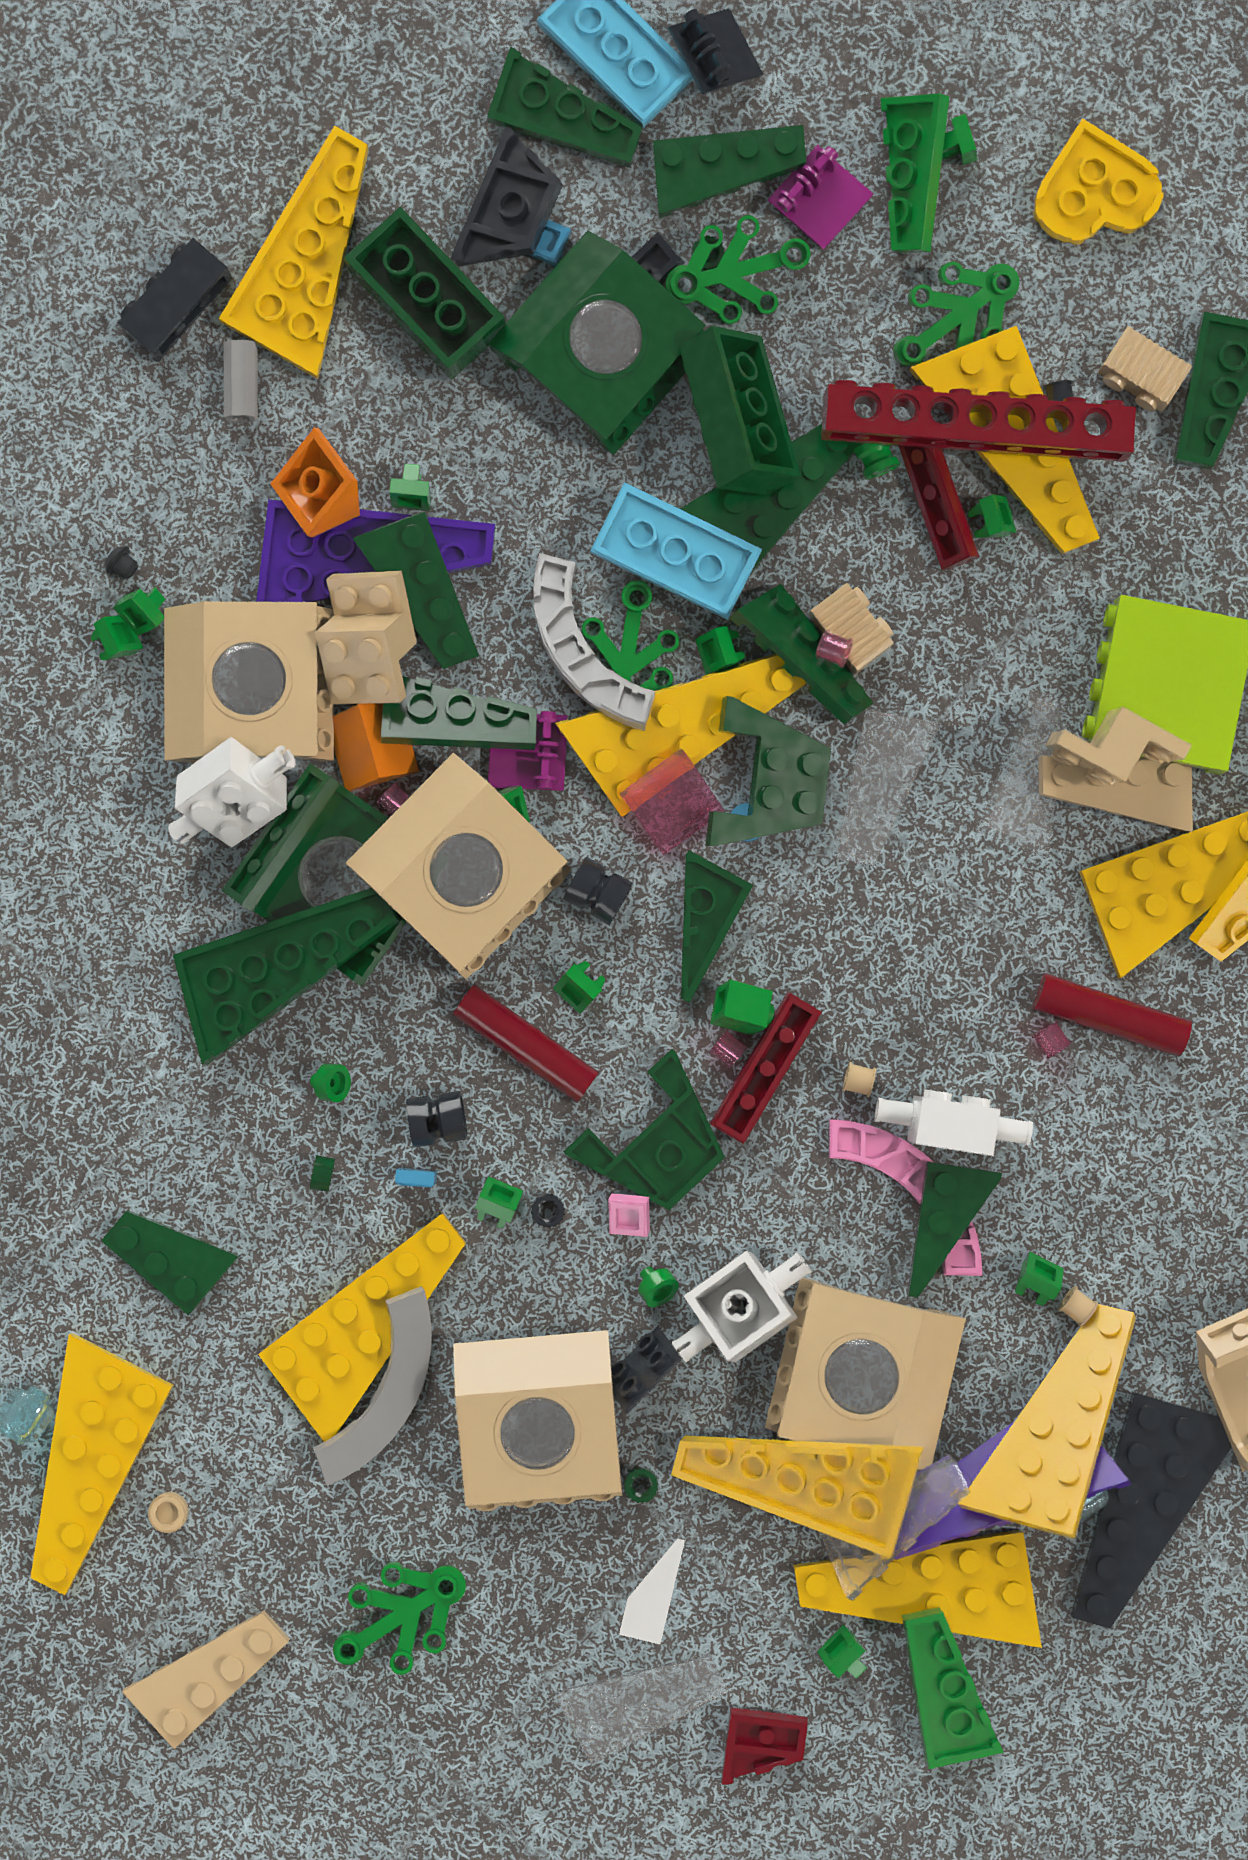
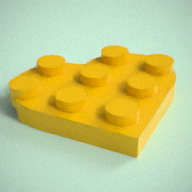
(1096, 186)

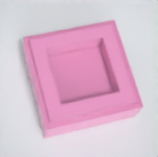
(629, 1215)

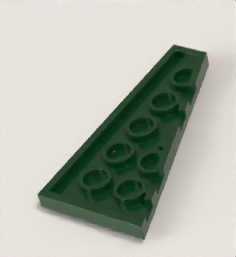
(766, 518)
(259, 971)

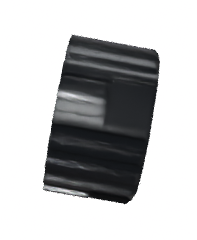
(547, 1222)

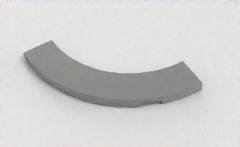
(572, 654)
(395, 1395)

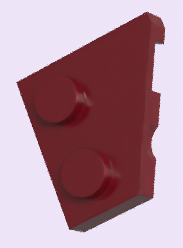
(761, 1741)

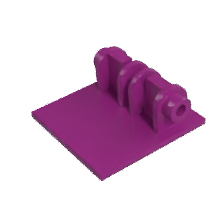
(820, 196)
(533, 768)

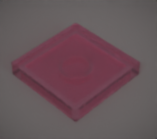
(671, 801)

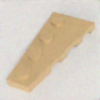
(1151, 794)
(197, 1684)

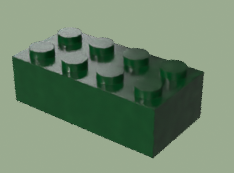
(425, 293)
(739, 411)

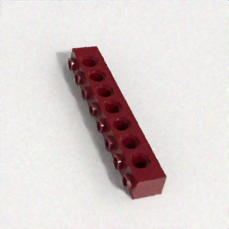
(998, 436)

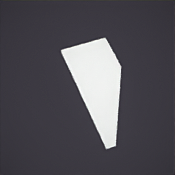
(650, 1601)

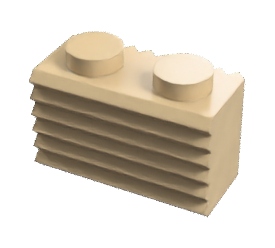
(1144, 370)
(847, 616)

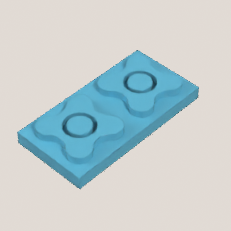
(618, 53)
(676, 551)

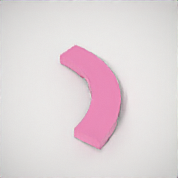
(907, 1166)

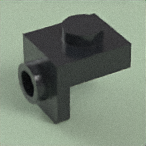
(658, 257)

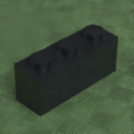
(174, 299)

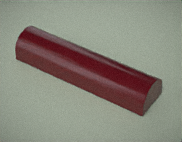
(940, 505)
(1112, 1015)
(525, 1043)
(765, 1068)

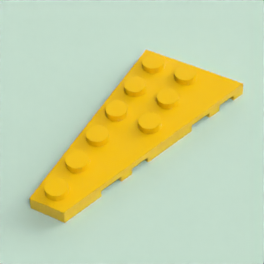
(296, 275)
(680, 718)
(1051, 1449)
(826, 1486)
(974, 1581)

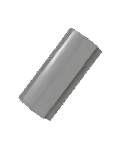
(240, 381)

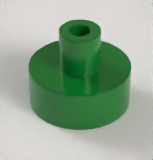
(331, 1082)
(657, 1286)

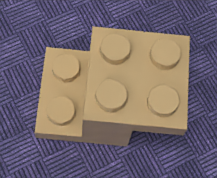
(366, 637)
(1117, 747)

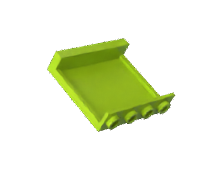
(1175, 671)

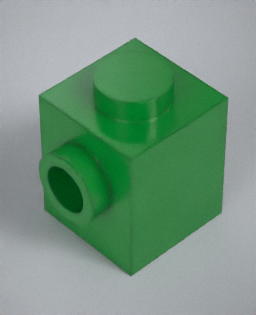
(742, 1007)

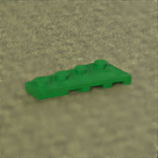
(915, 157)
(947, 1703)

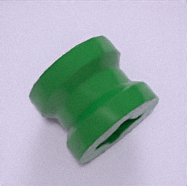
(876, 459)

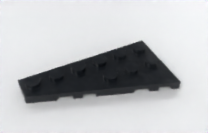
(1168, 1460)

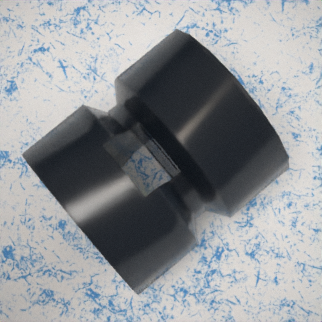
(597, 890)
(450, 1118)

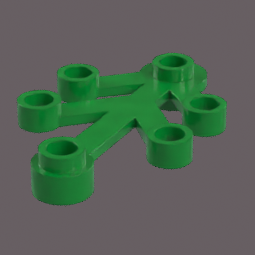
(730, 271)
(962, 308)
(626, 662)
(405, 1612)

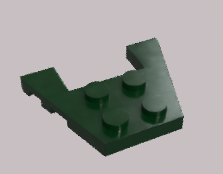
(785, 781)
(669, 1153)

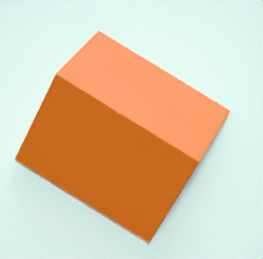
(317, 486)
(362, 755)

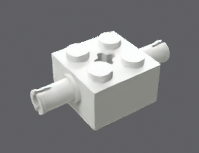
(231, 793)
(953, 1125)
(716, 1302)

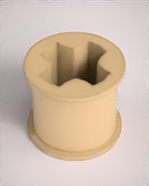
(859, 1079)
(1077, 1306)

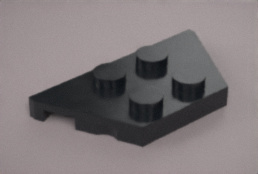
(509, 206)

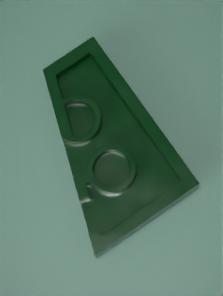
(170, 1260)

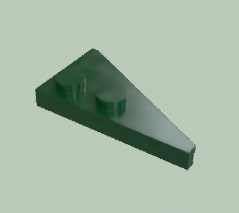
(710, 908)
(947, 1207)

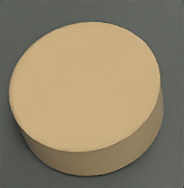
(168, 1512)

